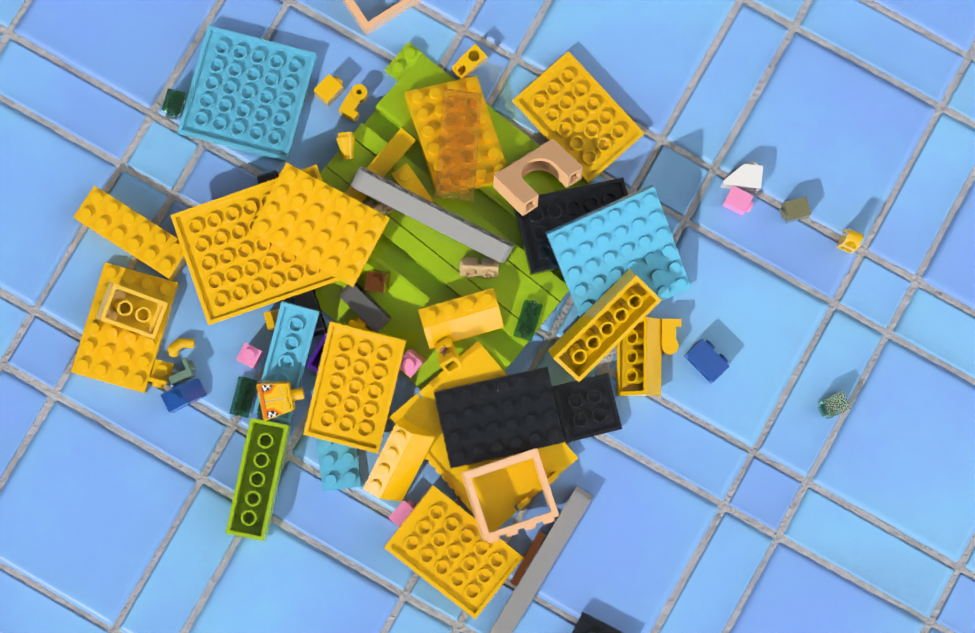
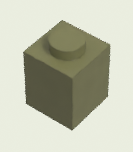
(795, 210)

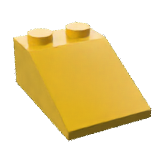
(131, 310)

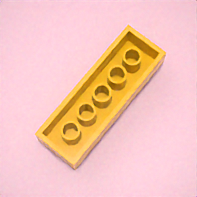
(132, 232)
(604, 325)

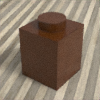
(377, 281)

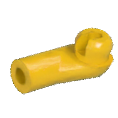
(178, 344)

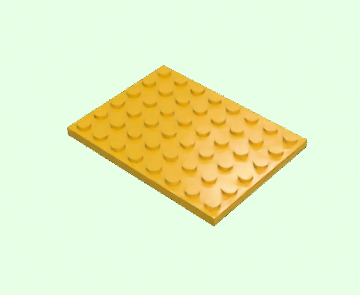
(234, 266)

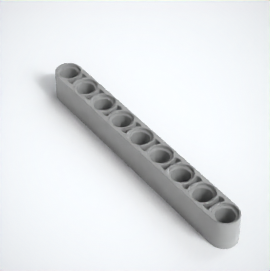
(432, 215)
(542, 561)

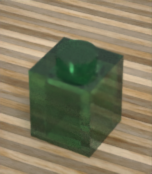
(174, 104)
(833, 405)

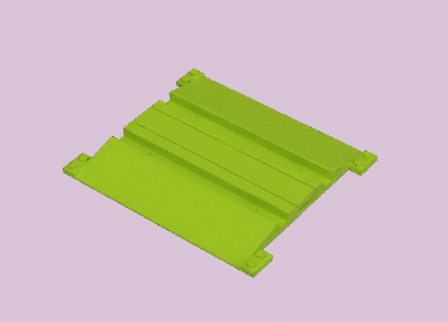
(427, 262)

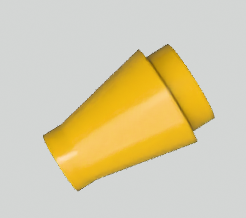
(346, 144)

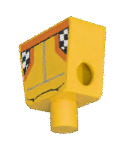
(278, 397)

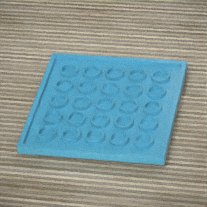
(247, 93)
(616, 238)

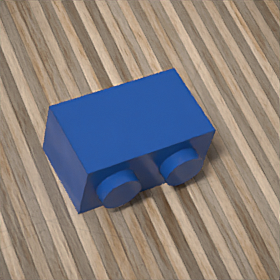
(707, 360)

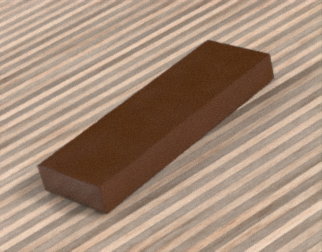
(527, 558)

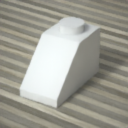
(746, 177)

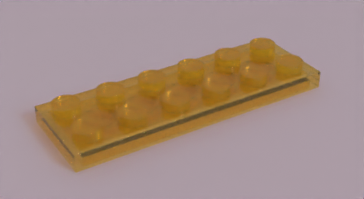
(458, 145)

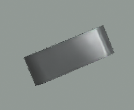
(365, 307)

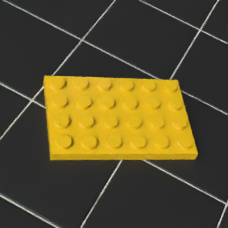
(426, 110)
(578, 115)
(320, 224)
(117, 353)
(354, 387)
(448, 552)

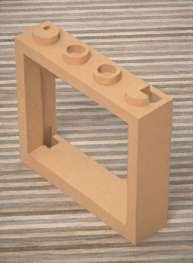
(378, 21)
(512, 529)

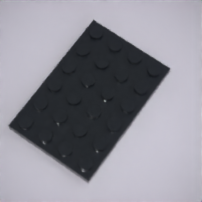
(557, 209)
(498, 417)

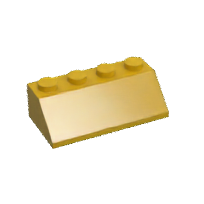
(461, 317)
(640, 360)
(399, 461)

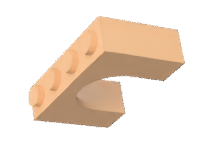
(548, 158)

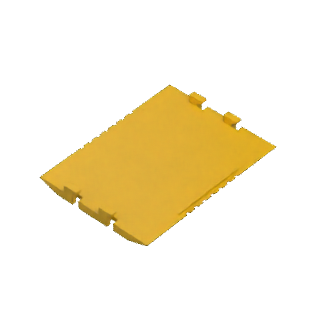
(495, 490)

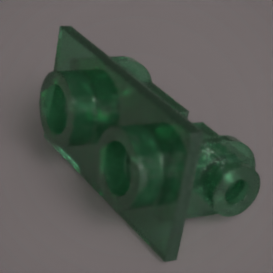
(528, 320)
(243, 397)

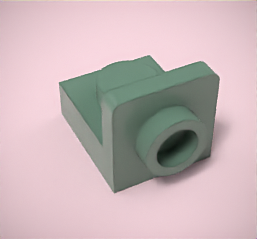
(180, 375)

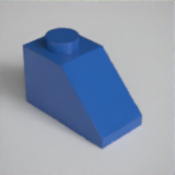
(183, 395)

